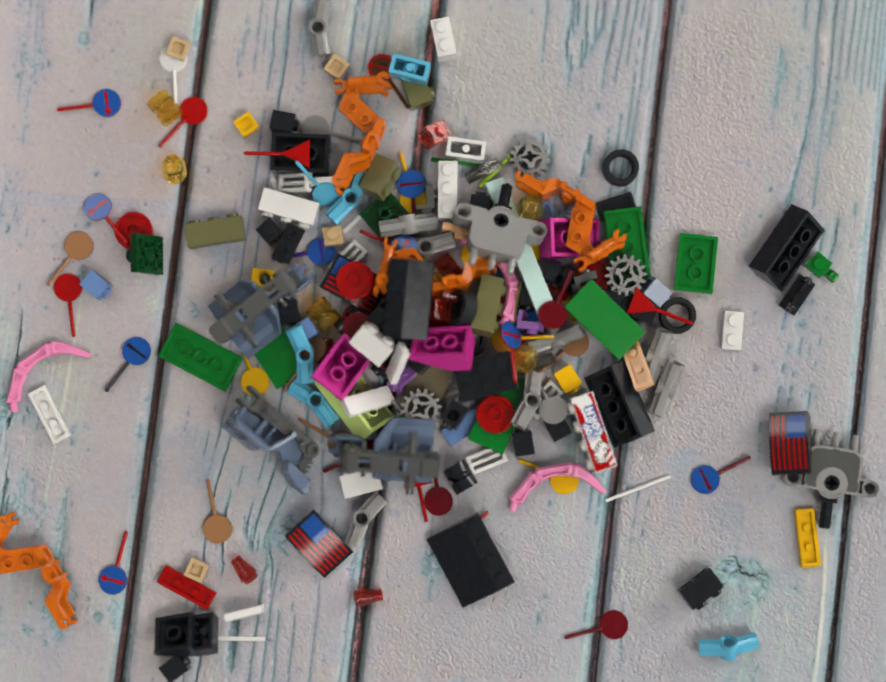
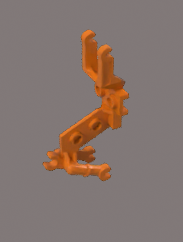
(365, 120)
(581, 218)
(449, 283)
(33, 558)

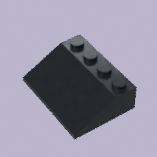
(470, 560)

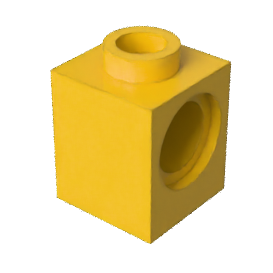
(257, 275)
(568, 380)

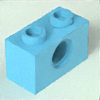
(409, 69)

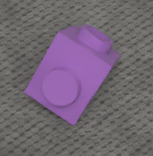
(531, 328)
(407, 375)

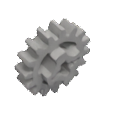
(538, 156)
(617, 272)
(414, 398)

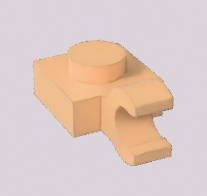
(460, 233)

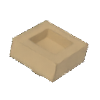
(178, 49)
(336, 67)
(332, 236)
(196, 570)

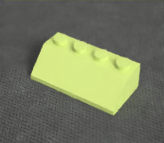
(363, 424)

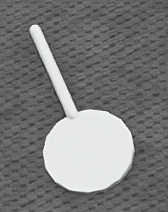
(172, 65)

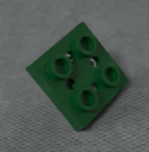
(371, 214)
(142, 254)

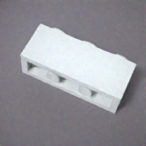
(447, 189)
(289, 208)

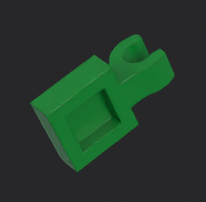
(820, 266)

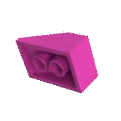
(555, 240)
(446, 348)
(341, 367)

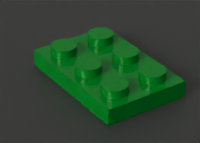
(695, 263)

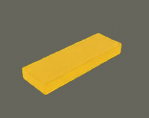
(807, 537)

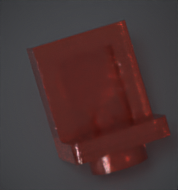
(435, 134)
(447, 265)
(442, 305)

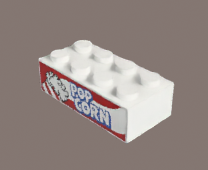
(592, 433)

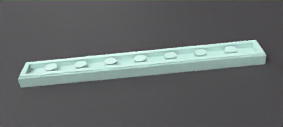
(527, 263)

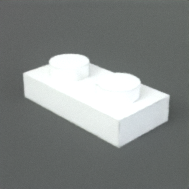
(732, 330)

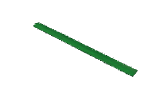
(433, 159)

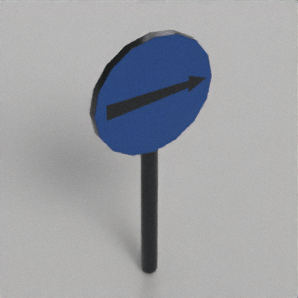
(135, 352)

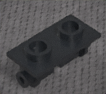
(288, 244)
(797, 294)

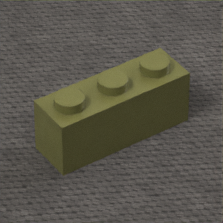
(215, 231)
(488, 296)

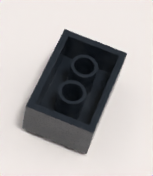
(319, 153)
(486, 378)

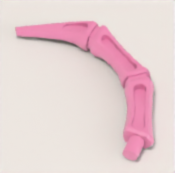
(511, 292)
(24, 366)
(543, 473)

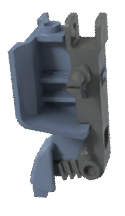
(248, 313)
(270, 430)
(399, 453)

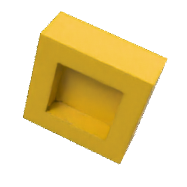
(246, 124)

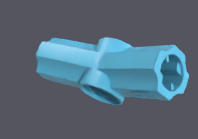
(342, 207)
(300, 342)
(323, 410)
(728, 646)

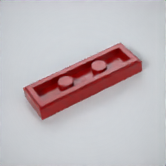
(186, 587)

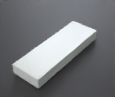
(367, 401)
(49, 414)

